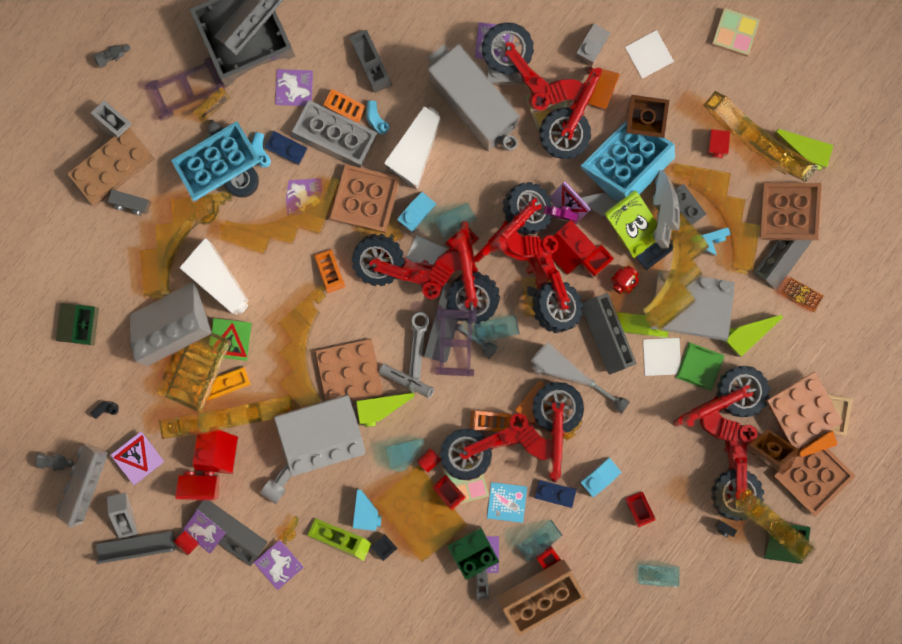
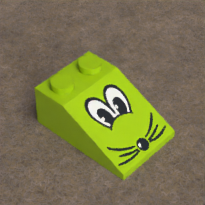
(632, 224)

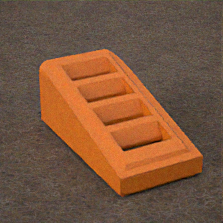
(332, 94)
(337, 284)
(474, 420)
(821, 443)

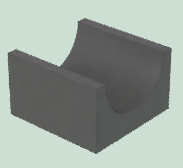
(265, 45)

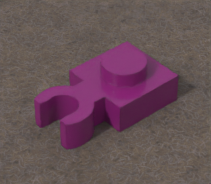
(562, 213)

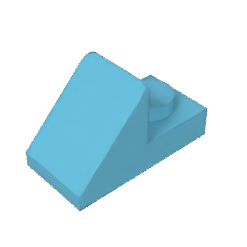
(718, 236)

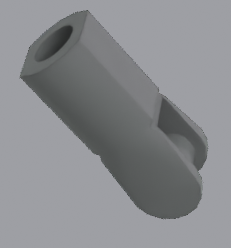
(482, 580)

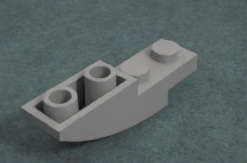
(668, 206)

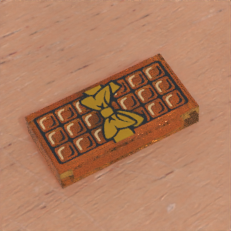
(802, 294)

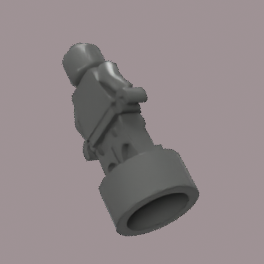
(113, 53)
(57, 462)

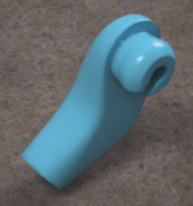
(374, 119)
(257, 144)

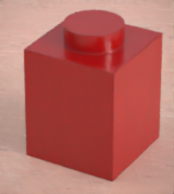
(718, 143)

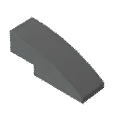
(370, 61)

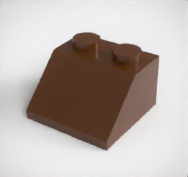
(647, 116)
(774, 451)

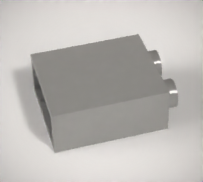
(471, 95)

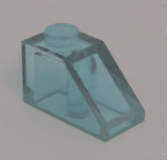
(451, 220)
(496, 329)
(403, 454)
(539, 540)
(659, 575)

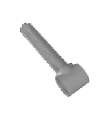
(417, 345)
(275, 488)

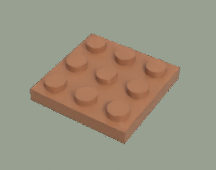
(365, 198)
(791, 211)
(350, 371)
(804, 411)
(816, 479)

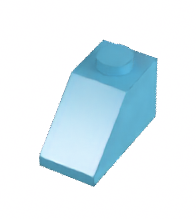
(416, 212)
(600, 477)
(366, 513)

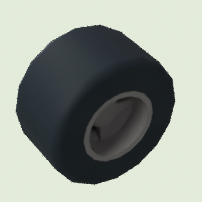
(250, 183)

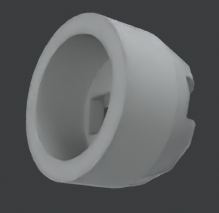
(506, 139)

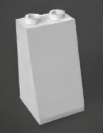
(413, 150)
(214, 276)

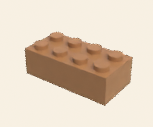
(111, 166)
(541, 597)

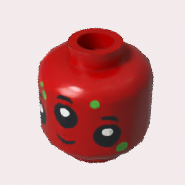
(625, 280)

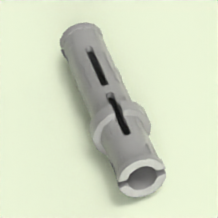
(413, 384)

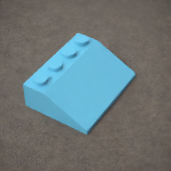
(215, 160)
(628, 162)

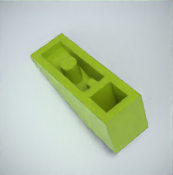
(809, 148)
(638, 325)
(745, 336)
(376, 409)
(339, 539)

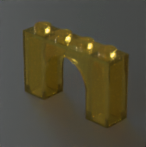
(775, 525)

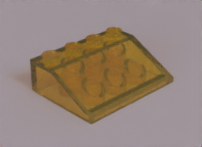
(193, 371)
(419, 513)

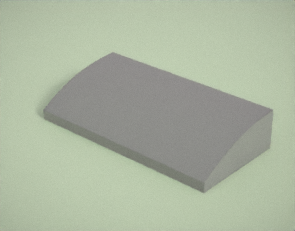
(334, 134)

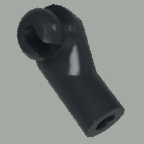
(105, 407)

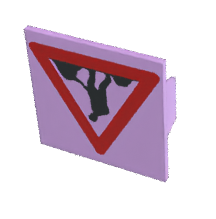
(569, 198)
(137, 458)

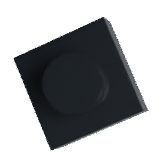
(725, 529)
(384, 547)

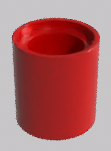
(429, 460)
(186, 543)

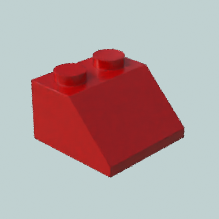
(572, 247)
(215, 452)
(197, 486)

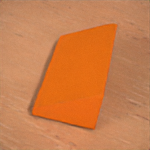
(604, 89)
(526, 405)

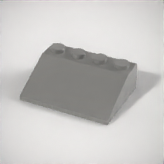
(709, 314)
(168, 325)
(553, 364)
(319, 435)
(82, 485)

